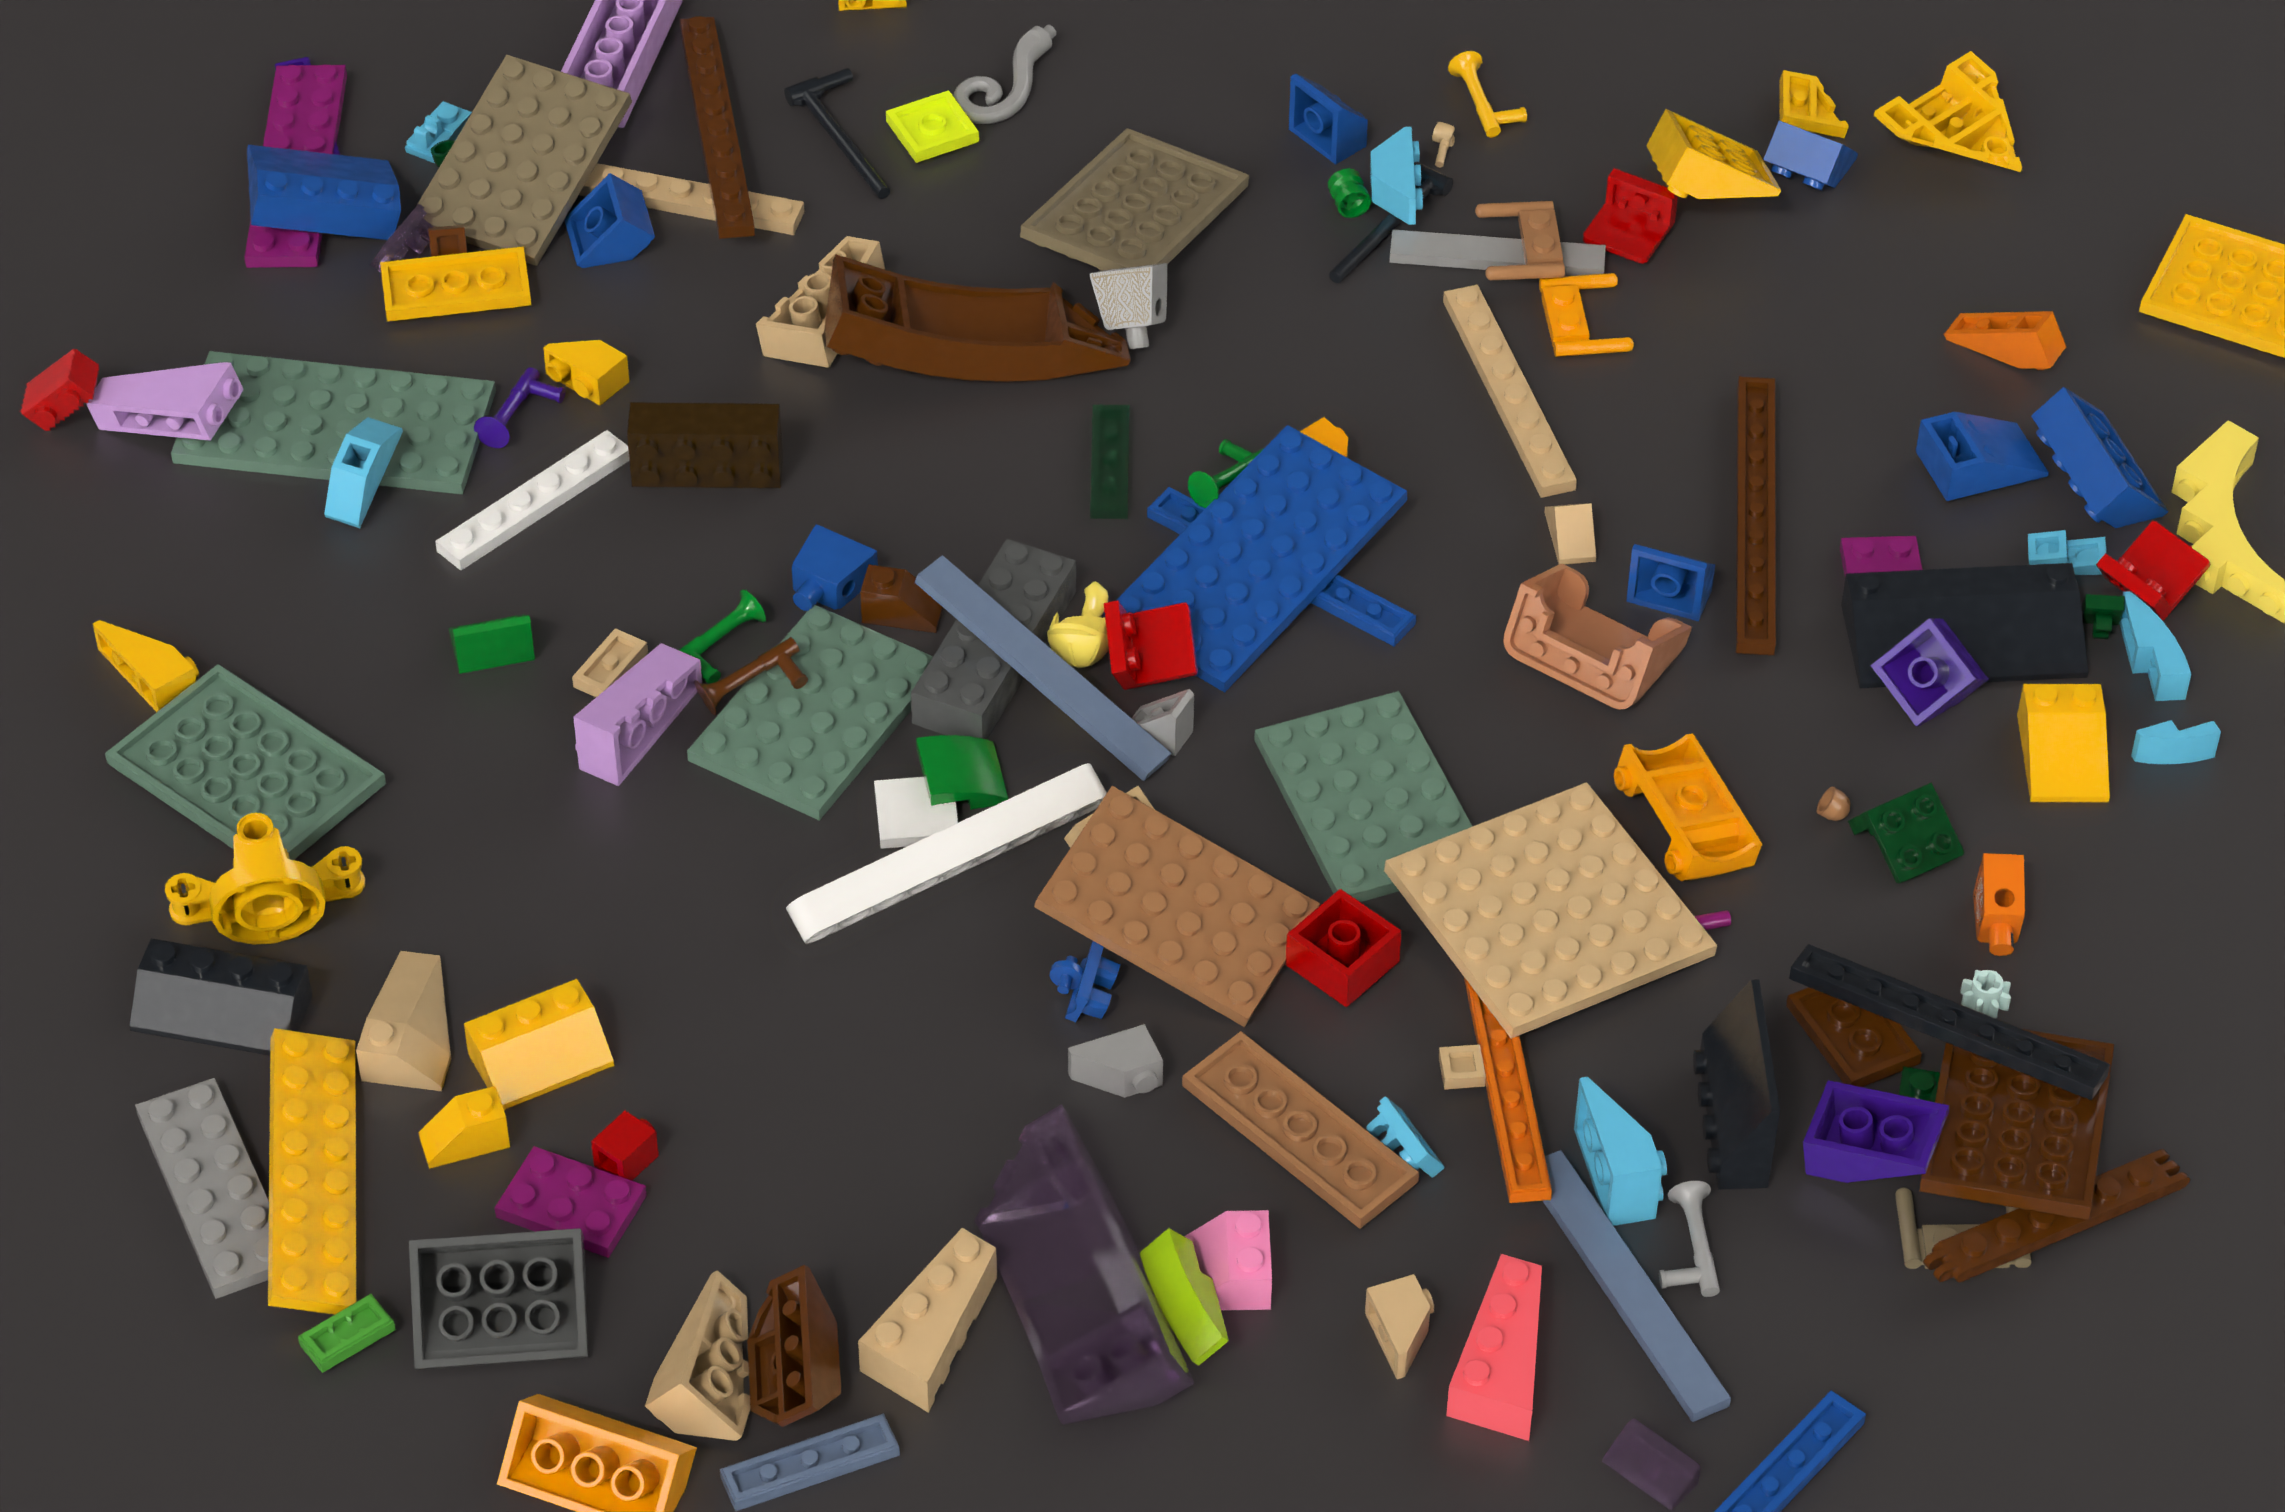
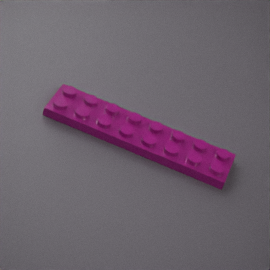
(305, 118)

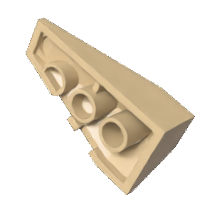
(407, 1027)

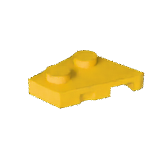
(1807, 105)

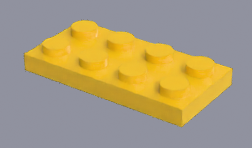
(455, 284)

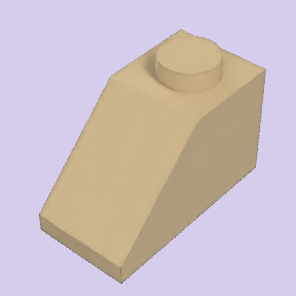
(1400, 1319)

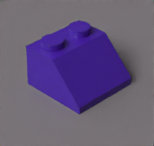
(1929, 671)

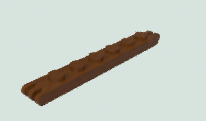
(2029, 1230)

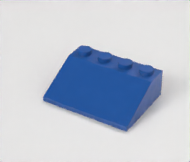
(322, 192)

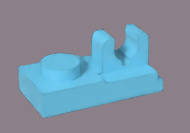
(440, 125)
(1403, 1132)

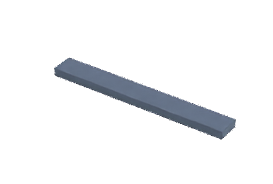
(1043, 668)
(1632, 1293)

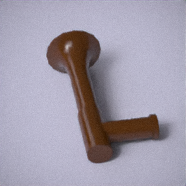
(778, 655)

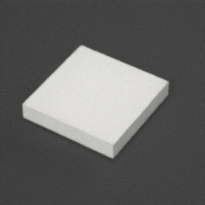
(907, 814)

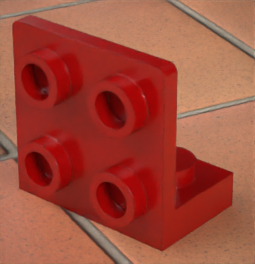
(2156, 569)
(1150, 644)

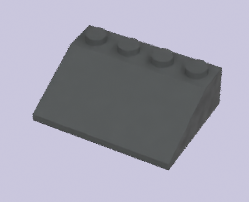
(498, 1298)

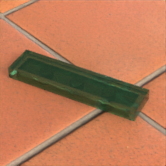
(1110, 462)

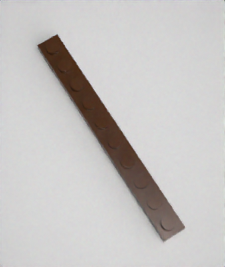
(717, 128)
(1756, 517)

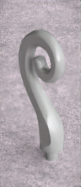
(1026, 53)

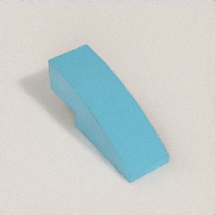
(2154, 650)

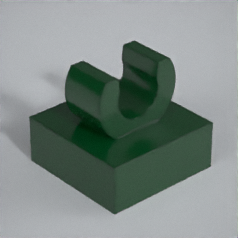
(2102, 612)

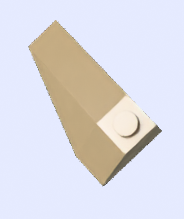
(704, 1370)

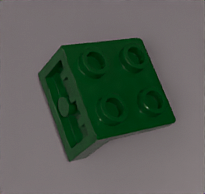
(1911, 833)

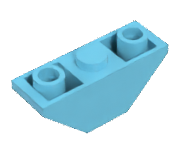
(1395, 176)
(359, 470)

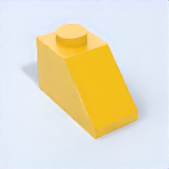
(466, 1128)

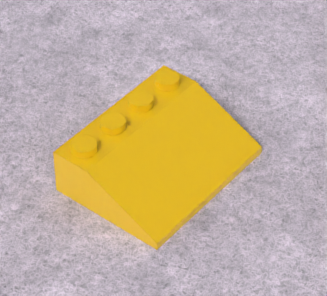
(1706, 162)

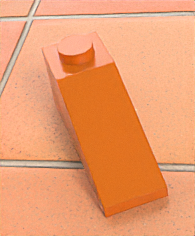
(2010, 337)

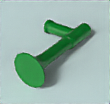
(1205, 488)
(747, 610)

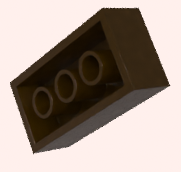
(705, 445)

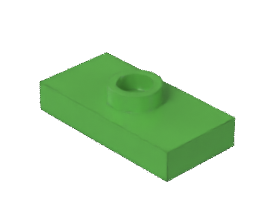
(346, 1333)

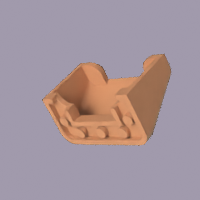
(1583, 647)

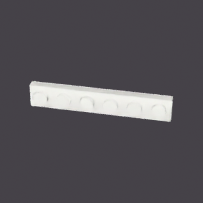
(533, 500)

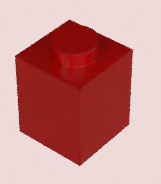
(625, 1146)

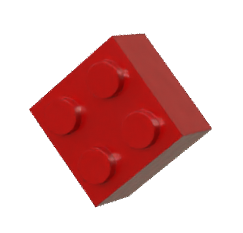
(1343, 947)

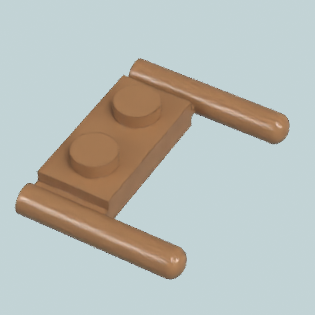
(1538, 237)

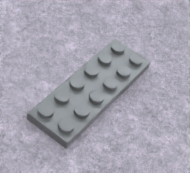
(211, 1184)

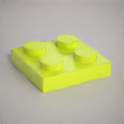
(932, 126)

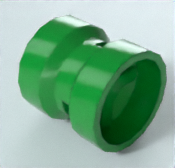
(1349, 193)

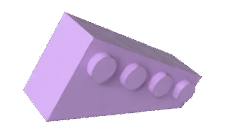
(634, 713)

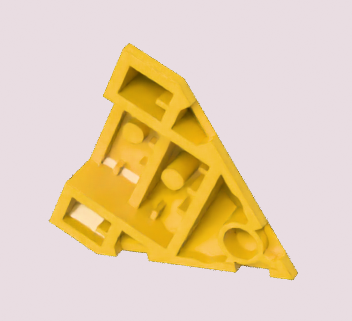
(1957, 115)

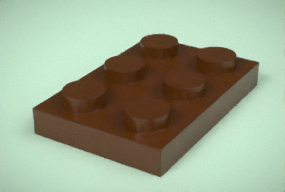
(1851, 1039)

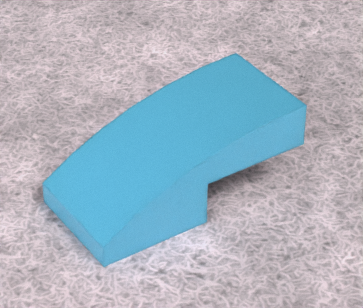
(2055, 548)
(2168, 745)

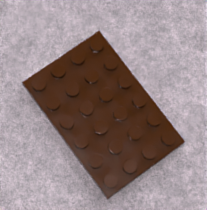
(2016, 1135)

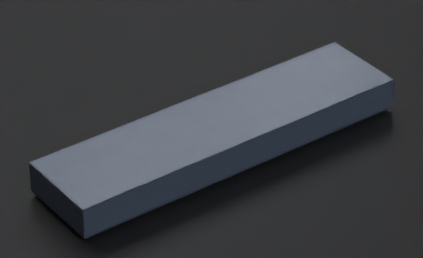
(809, 1462)

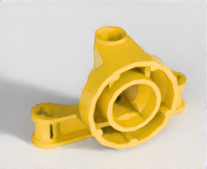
(265, 892)

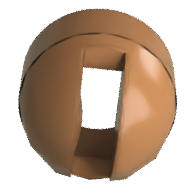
(1834, 805)

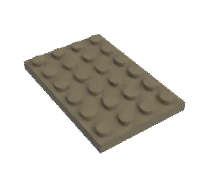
(523, 157)
(1134, 204)

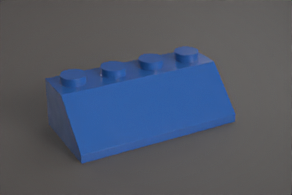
(2096, 461)

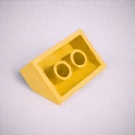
(538, 1044)

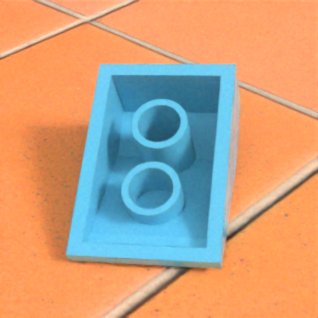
(1618, 1157)

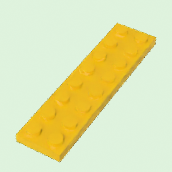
(312, 1172)

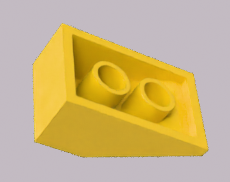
(2064, 742)

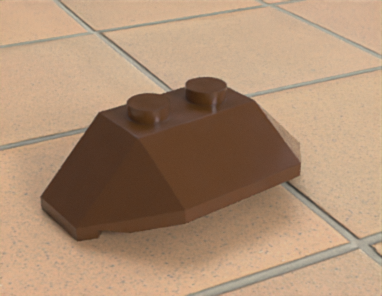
(793, 1350)

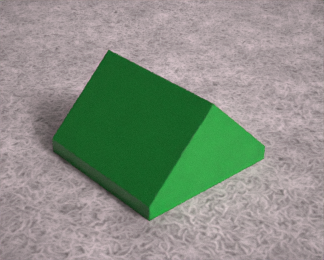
(492, 643)

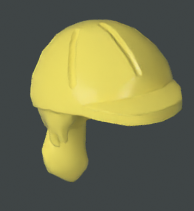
(1082, 638)

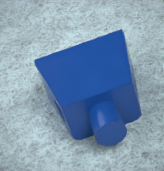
(829, 569)

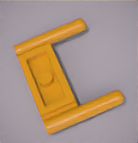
(1567, 317)

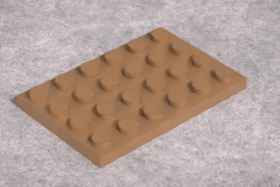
(1175, 905)

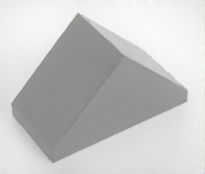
(1168, 719)

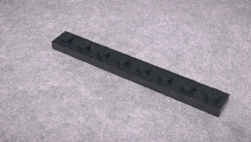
(1950, 1022)

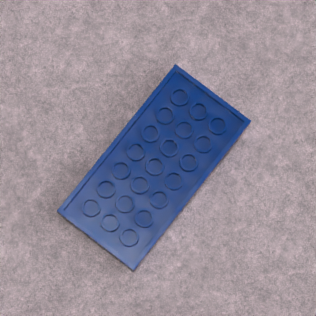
(1265, 550)

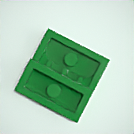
(961, 770)

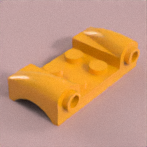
(1694, 807)

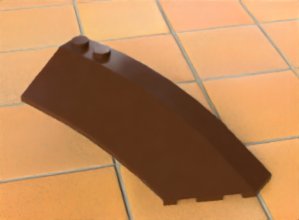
(963, 328)

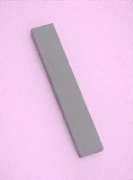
(1484, 251)

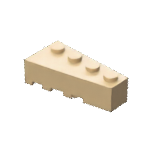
(798, 324)
(930, 1320)

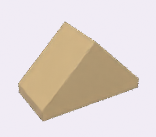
(1572, 532)

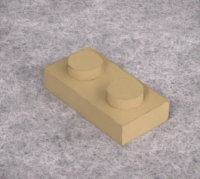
(609, 662)

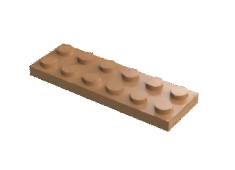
(1300, 1129)

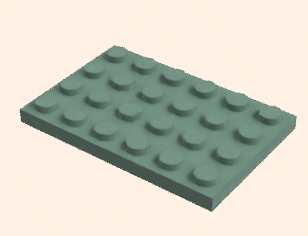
(816, 738)
(238, 753)
(1361, 789)

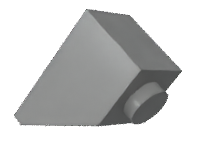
(1118, 1063)

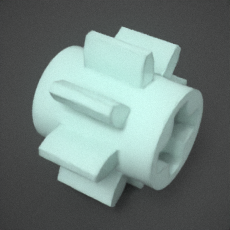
(1986, 993)

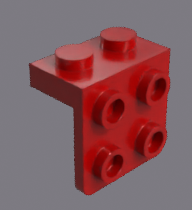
(1633, 217)

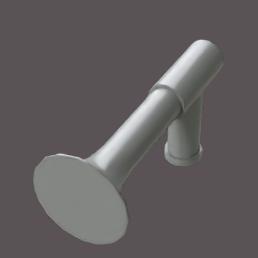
(1690, 1197)

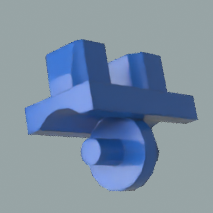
(1080, 978)

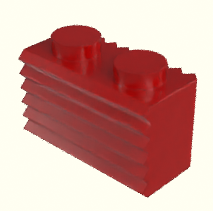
(60, 390)

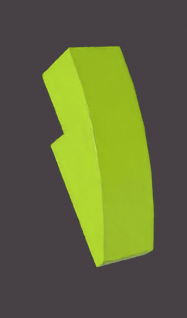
(1185, 1295)

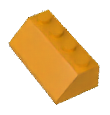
(592, 1460)

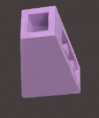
(167, 402)

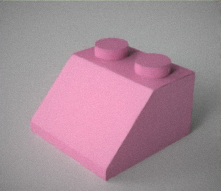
(1237, 1258)

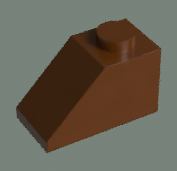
(895, 601)

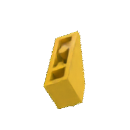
(147, 664)

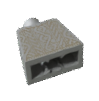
(1132, 299)

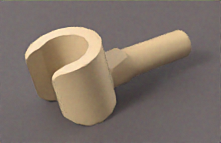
(1444, 135)

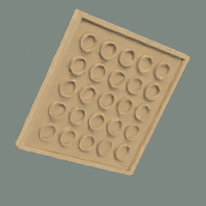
(1549, 909)

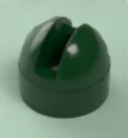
(440, 151)

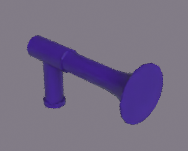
(493, 430)

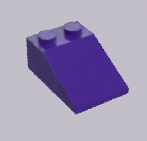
(1871, 1134)

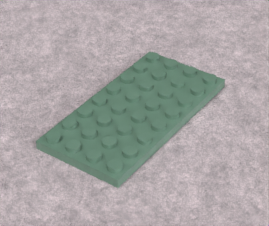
(301, 410)

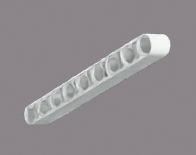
(946, 853)

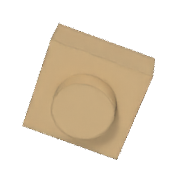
(1462, 1067)

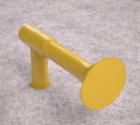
(1466, 66)

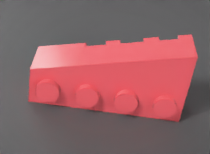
(1499, 1359)

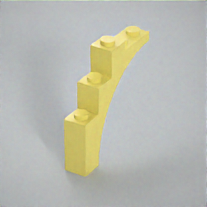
(2210, 521)

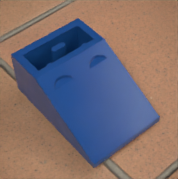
(1975, 454)

